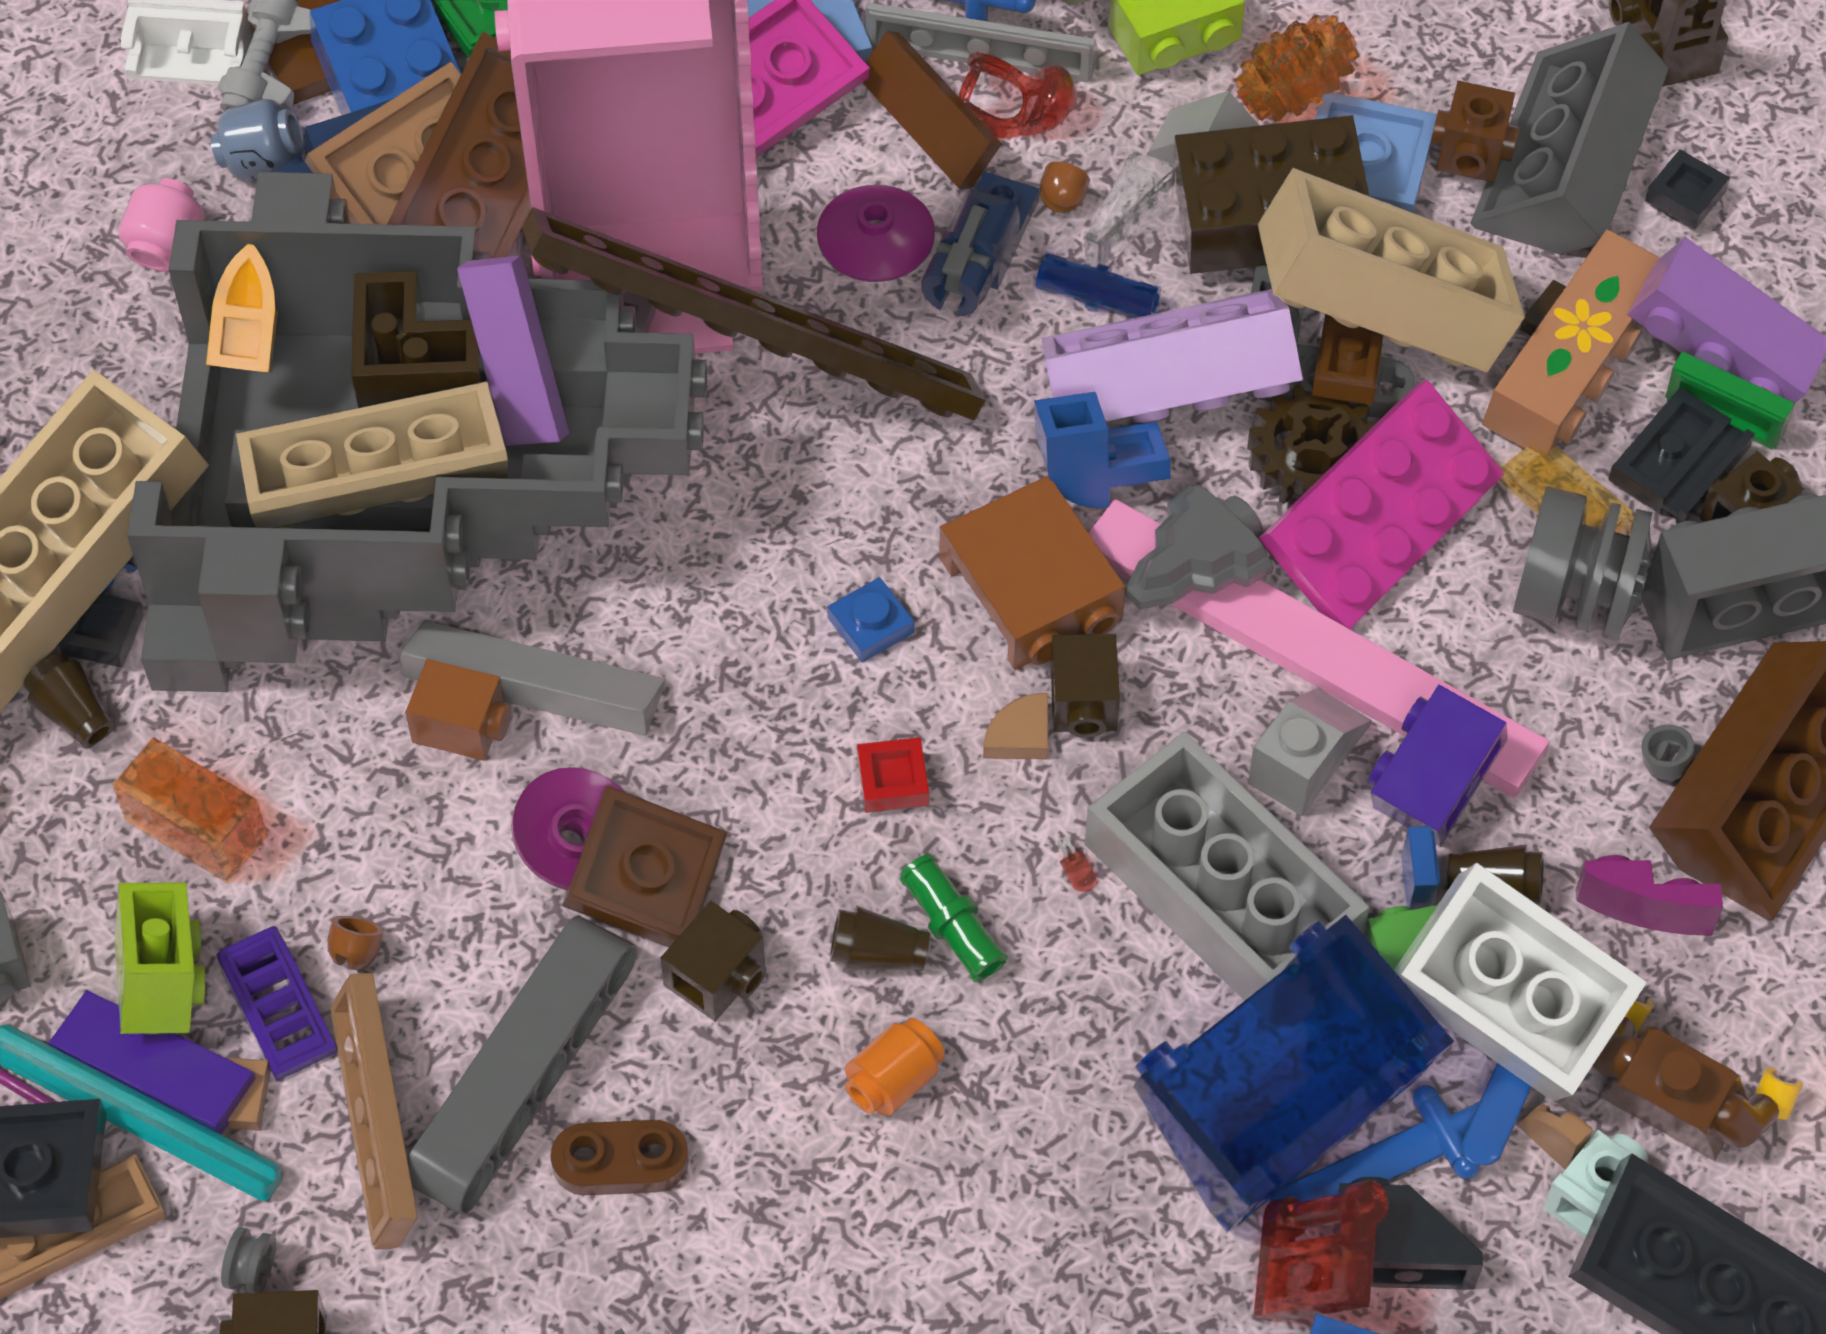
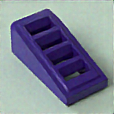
(257, 965)

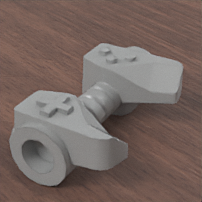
(273, 23)

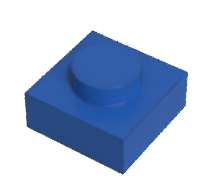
(870, 619)

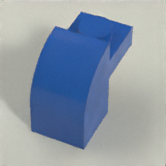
(1089, 457)

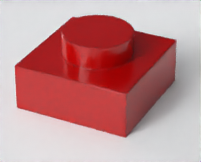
(893, 775)

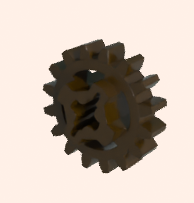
(1313, 439)

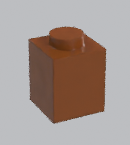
(457, 710)

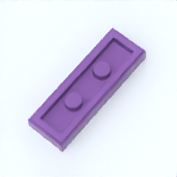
(513, 350)

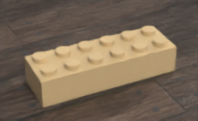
(70, 515)

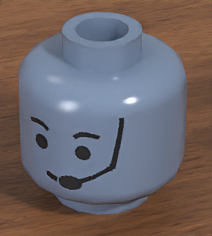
(256, 138)

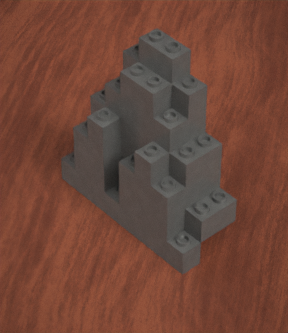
(250, 592)

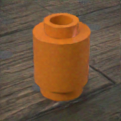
(893, 1067)

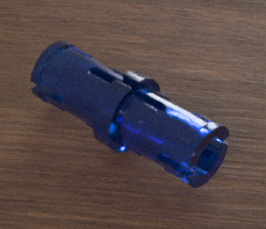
(1097, 286)

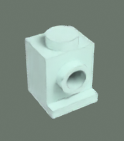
(1579, 1190)

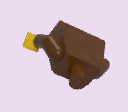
(1686, 1090)

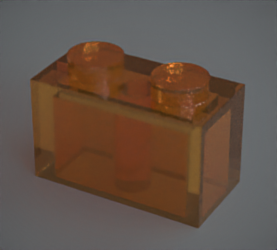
(190, 810)

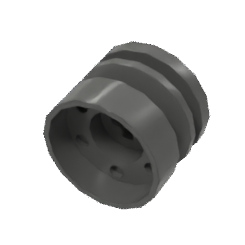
(1584, 563)

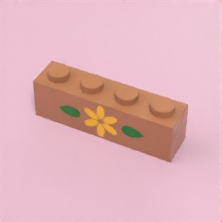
(1573, 349)

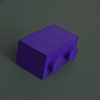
(1437, 763)

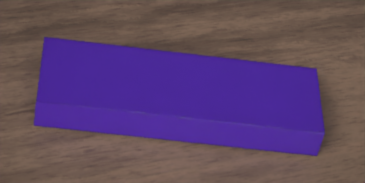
(155, 1064)

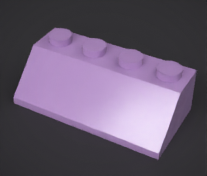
(1179, 357)

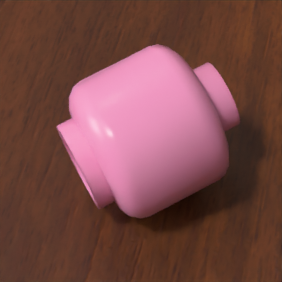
(151, 220)

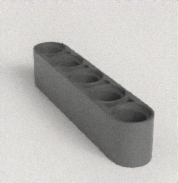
(520, 1064)

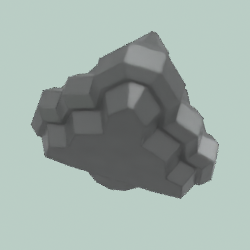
(1200, 549)

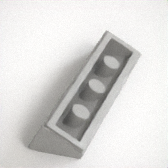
(958, 37)
(542, 677)

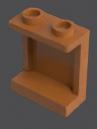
(1033, 570)

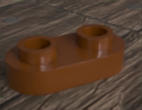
(618, 1160)

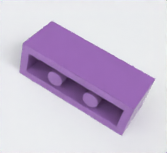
(1728, 322)

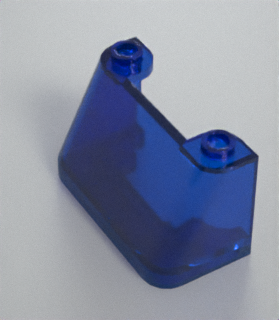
(1289, 1071)

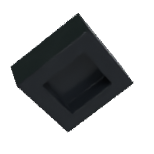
(1687, 189)
(104, 631)

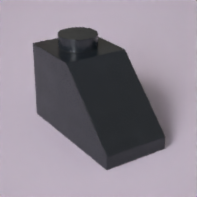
(1419, 1244)

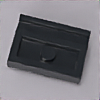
(1680, 456)

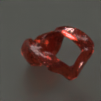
(1046, 96)

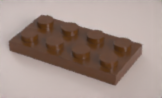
(474, 158)

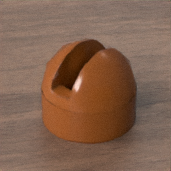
(1063, 186)
(354, 939)

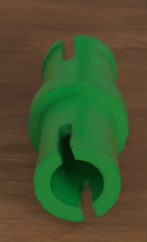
(953, 917)

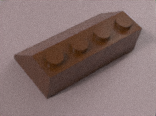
(1757, 789)

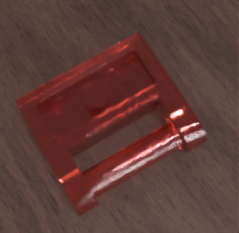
(1324, 1271)

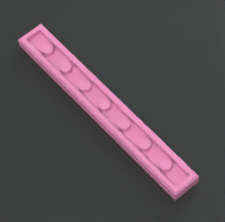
(1313, 646)

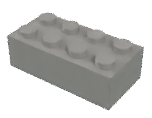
(1215, 864)

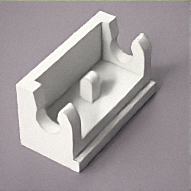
(184, 39)

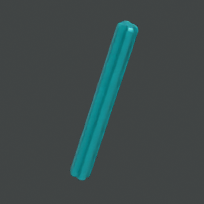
(140, 1114)

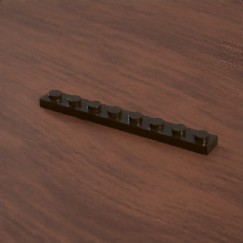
(736, 309)

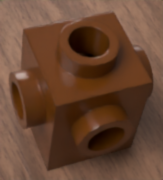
(1475, 132)

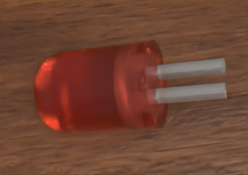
(1077, 868)

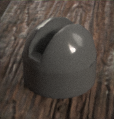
(1656, 749)

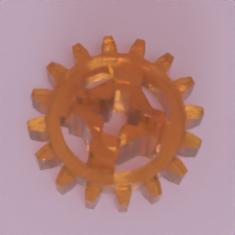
(1297, 67)

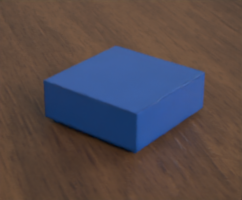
(1420, 867)

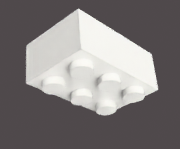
(1518, 983)

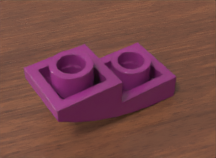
(1628, 894)

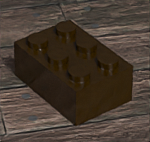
(1234, 174)

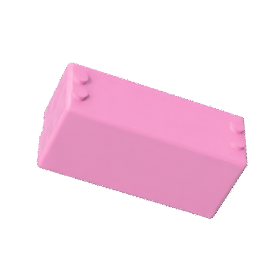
(643, 131)

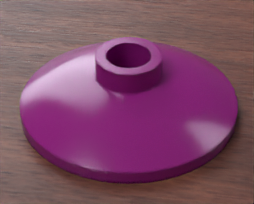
(881, 249)
(549, 806)

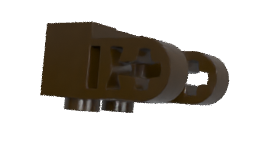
(1680, 32)

